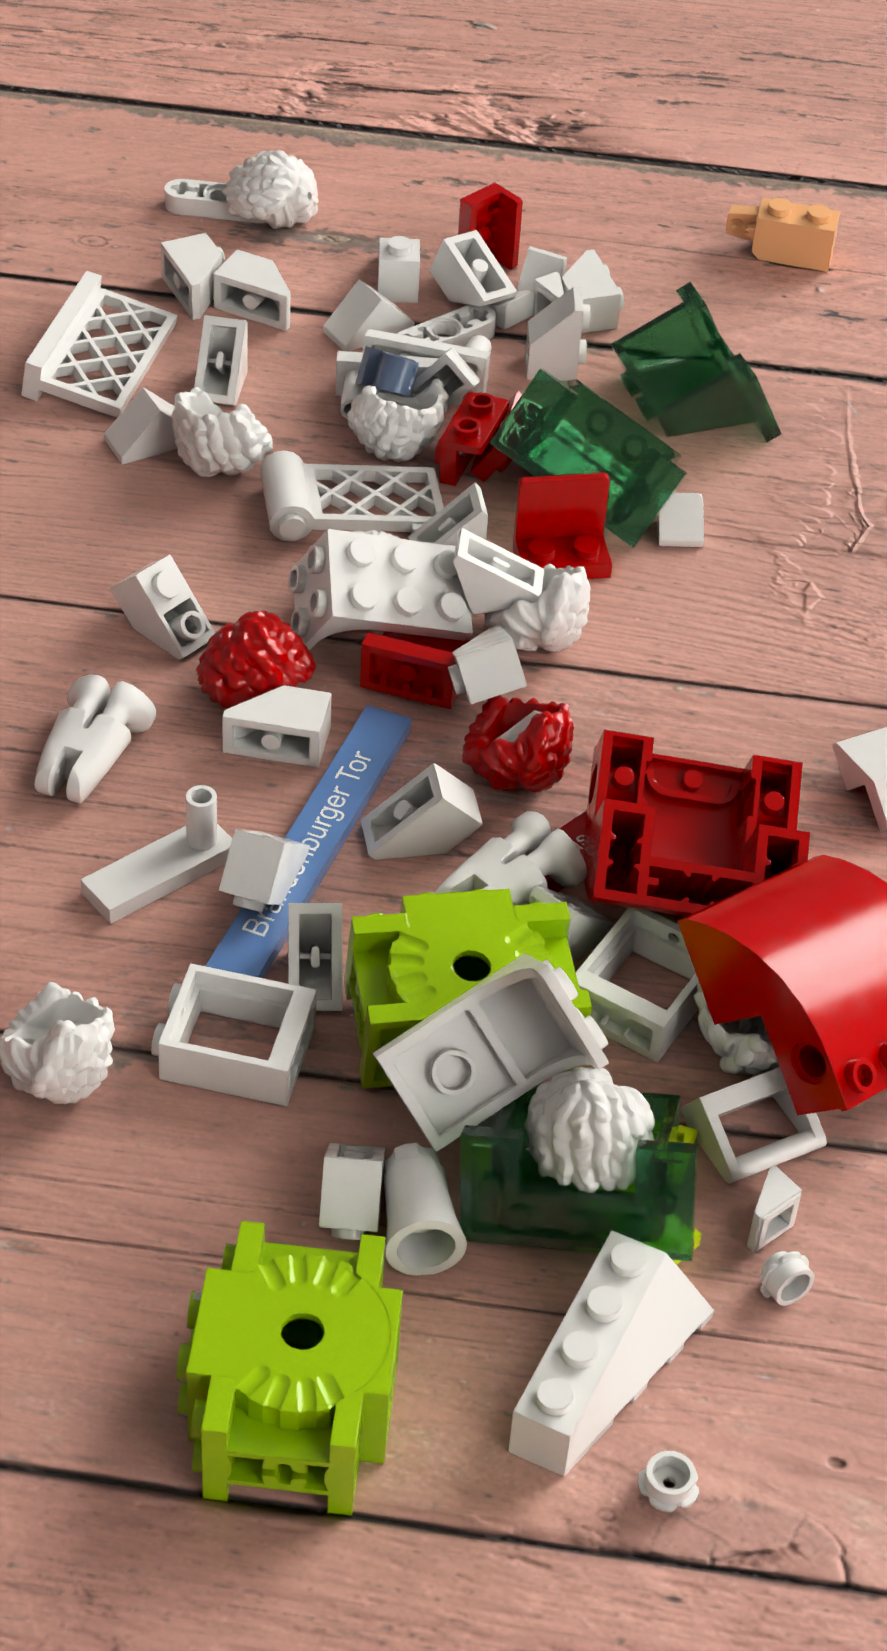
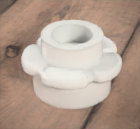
(786, 1277)
(673, 1468)

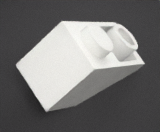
(597, 290)
(556, 339)
(163, 608)

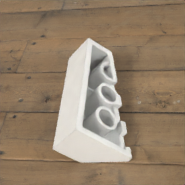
(610, 1344)

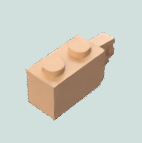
(787, 232)

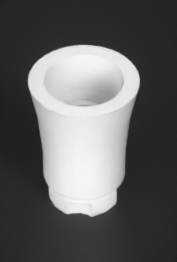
(420, 1215)

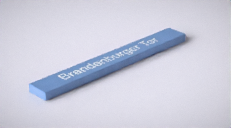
(323, 824)

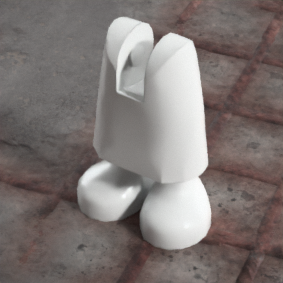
(91, 735)
(520, 861)

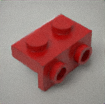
(497, 219)
(468, 434)

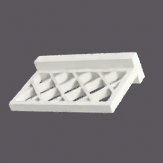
(69, 336)

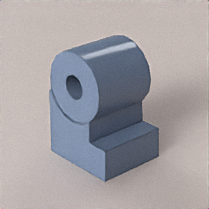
(387, 371)

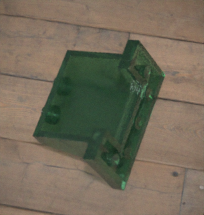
(690, 374)
(575, 431)
(513, 1205)

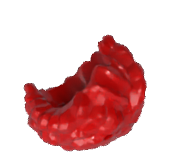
(253, 659)
(534, 758)

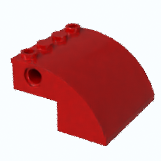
(683, 829)
(814, 966)

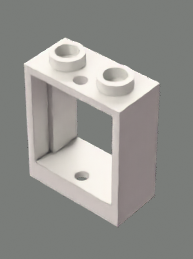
(245, 999)
(623, 1014)

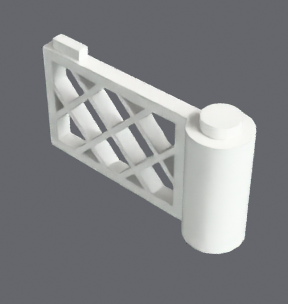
(297, 498)

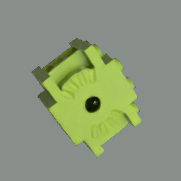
(437, 950)
(290, 1367)

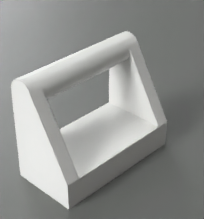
(705, 1113)

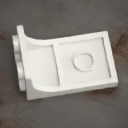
(377, 585)
(490, 1048)

